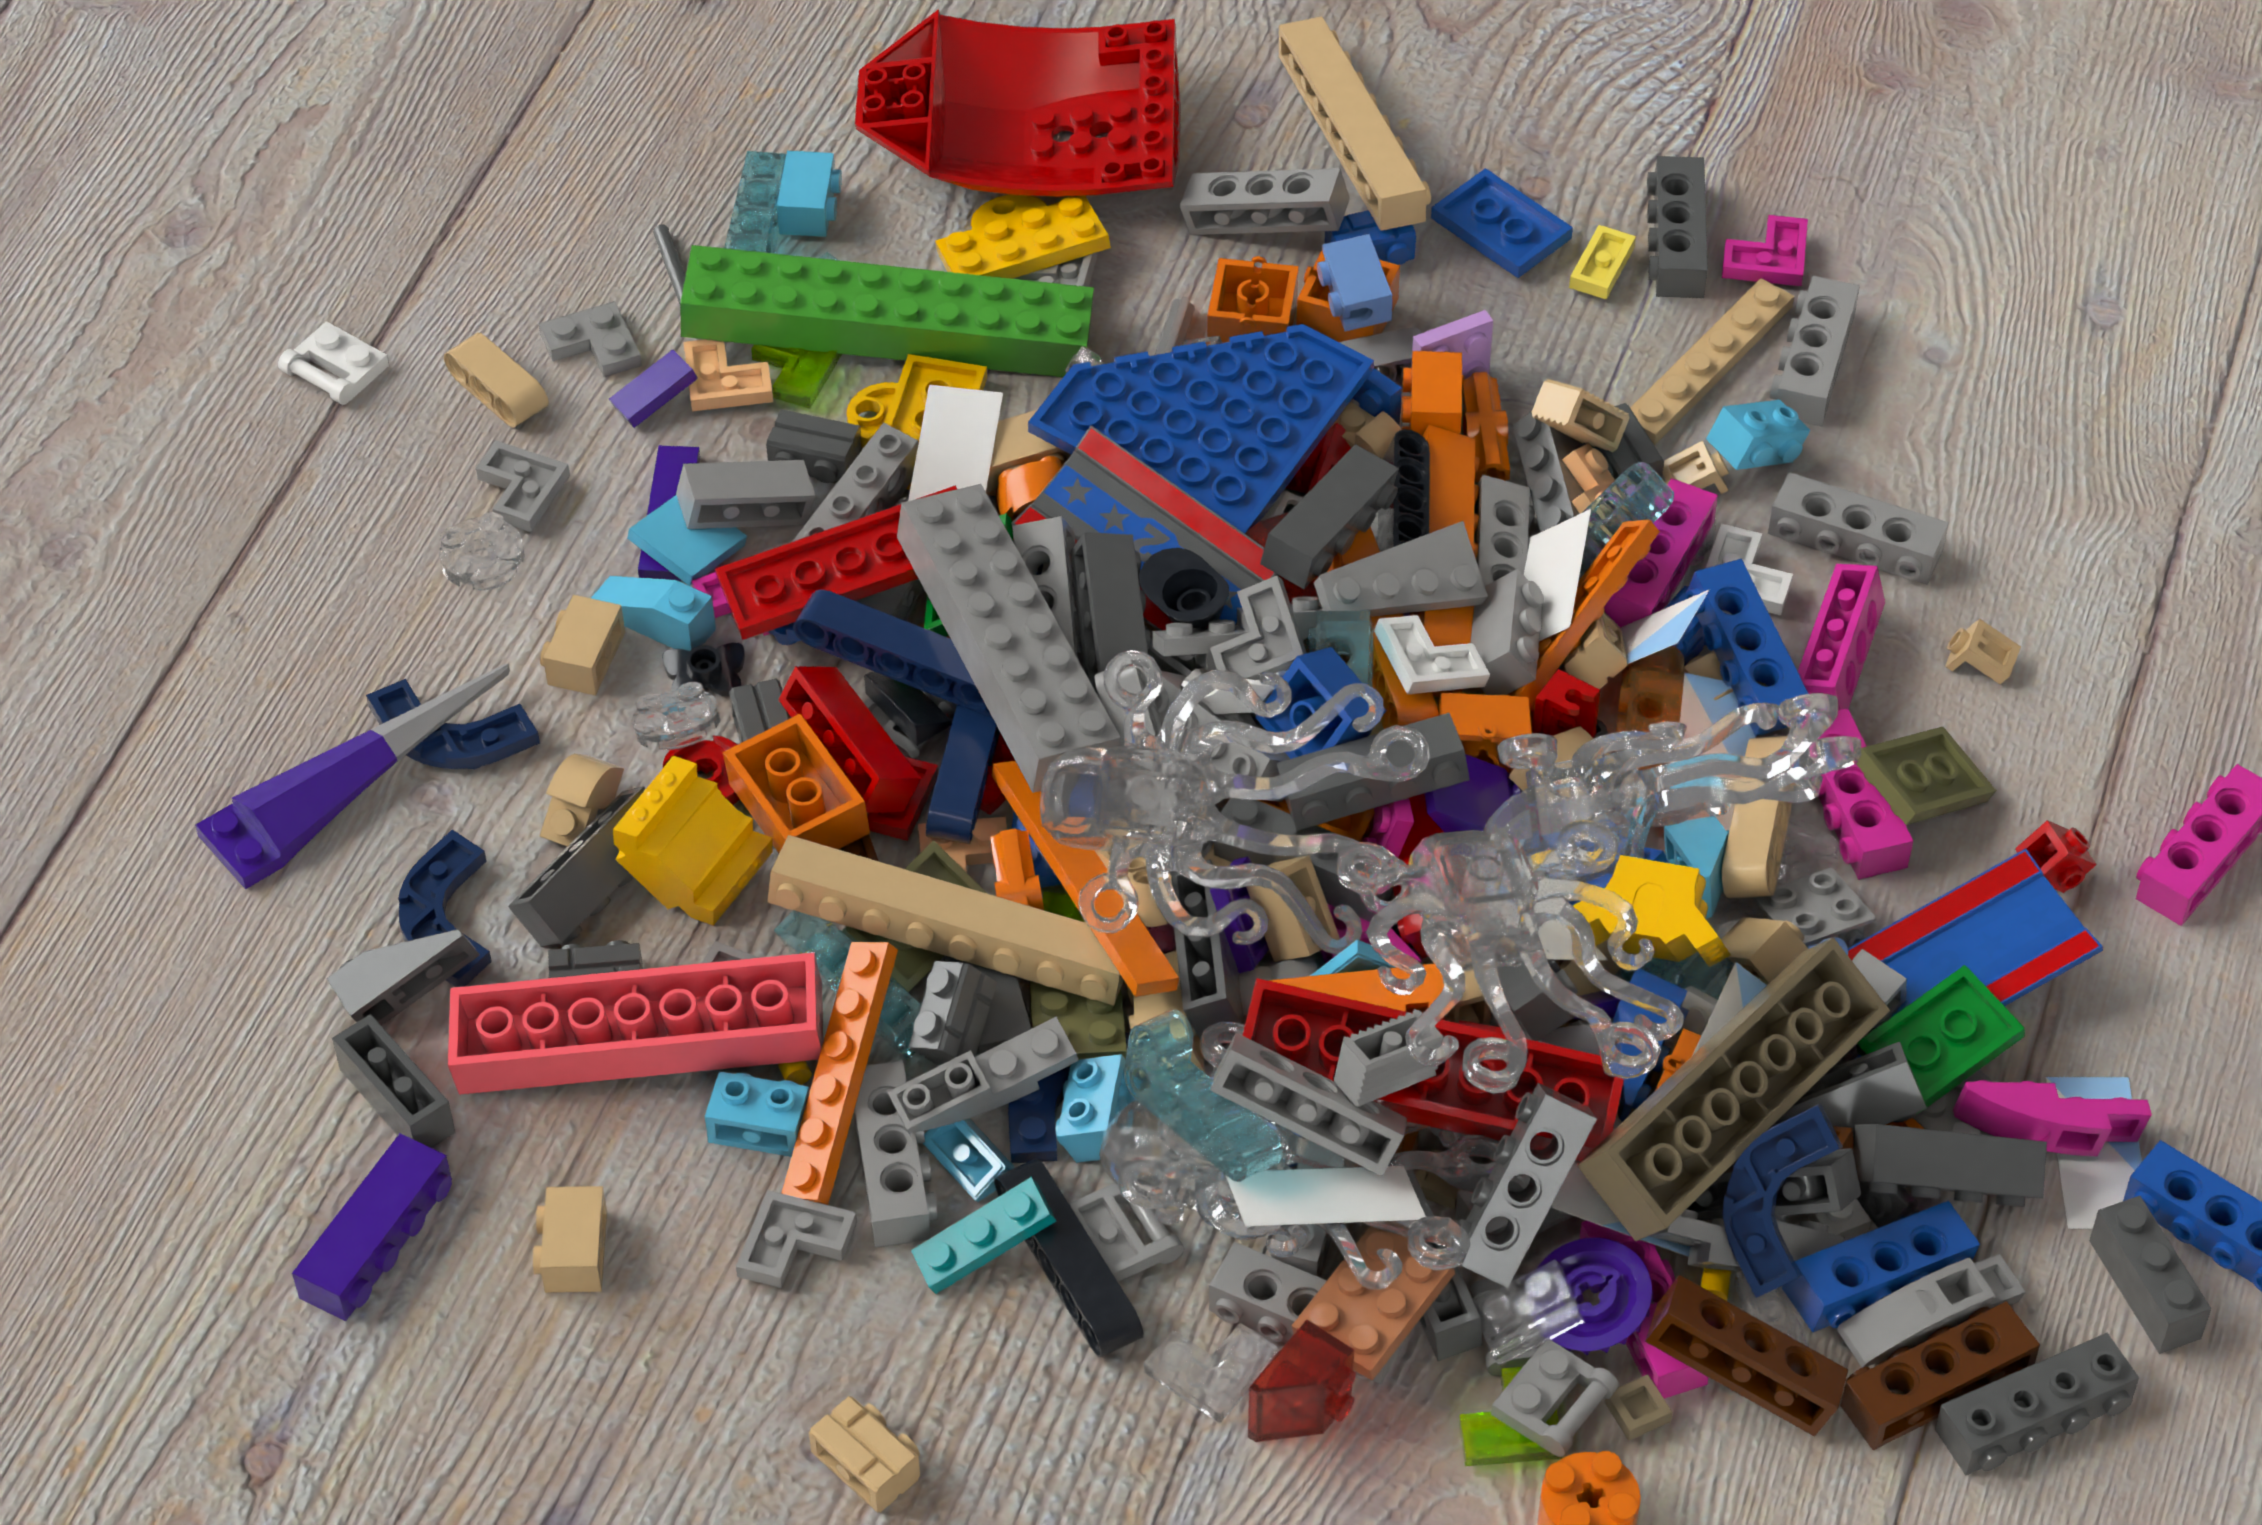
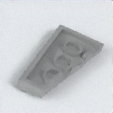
(1408, 578)

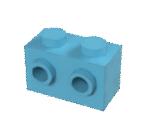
(807, 193)
(1758, 434)
(1090, 1102)
(755, 1113)

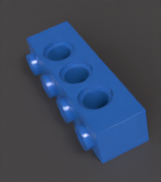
(1748, 626)
(2206, 1200)
(1877, 1263)

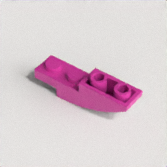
(2038, 1114)

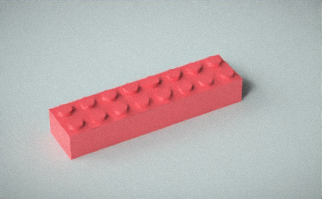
(635, 1023)

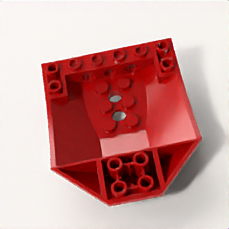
(989, 97)

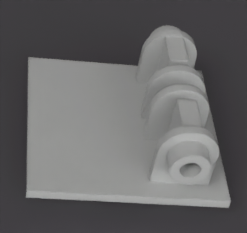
(1819, 907)

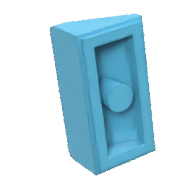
(968, 1156)

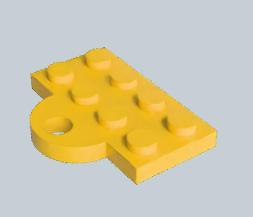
(1024, 238)
(904, 402)

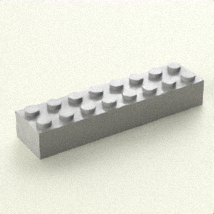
(1003, 629)

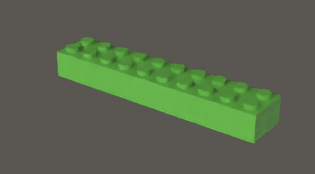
(883, 310)

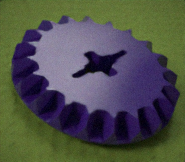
(1623, 1298)

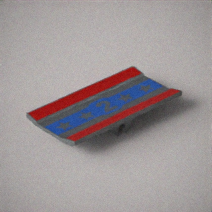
(1117, 493)

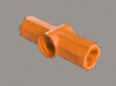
(1486, 424)
(1015, 868)

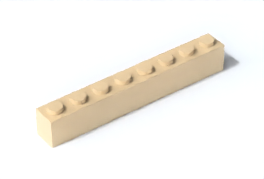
(1353, 124)
(943, 918)

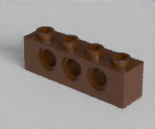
(1747, 1355)
(1887, 1416)

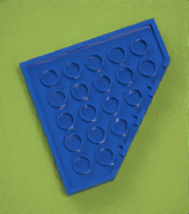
(1214, 418)

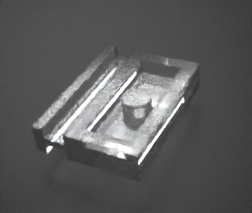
(1528, 1312)

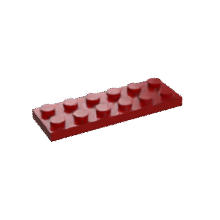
(846, 560)

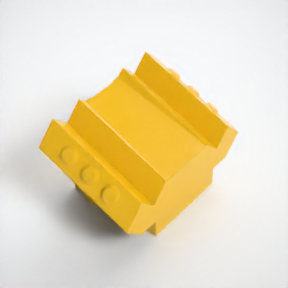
(689, 843)
(1667, 910)

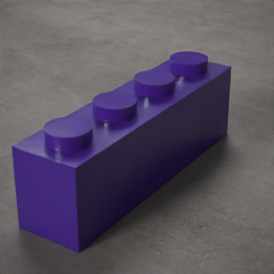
(373, 1227)

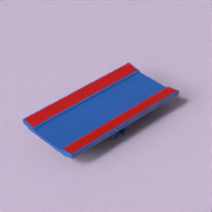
(1998, 924)

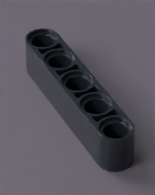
(1409, 512)
(1077, 1267)

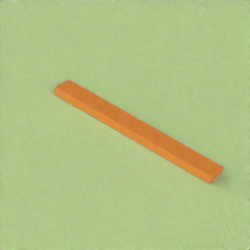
(1130, 950)

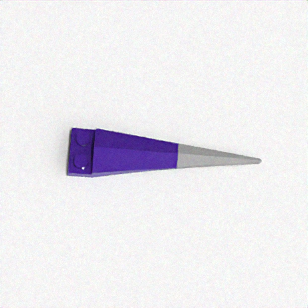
(287, 811)

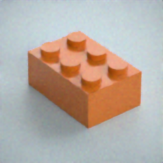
(796, 787)

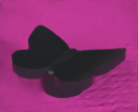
(706, 665)

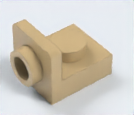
(1697, 467)
(1983, 649)

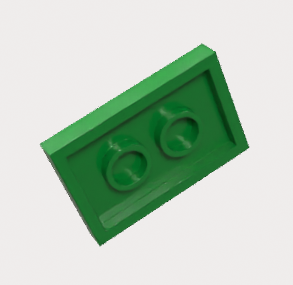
(1948, 1033)

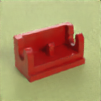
(1566, 705)

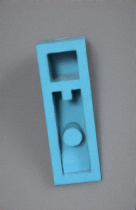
(662, 609)
(1699, 845)

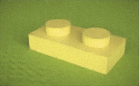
(1602, 262)

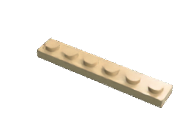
(1710, 358)

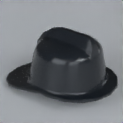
(1184, 587)

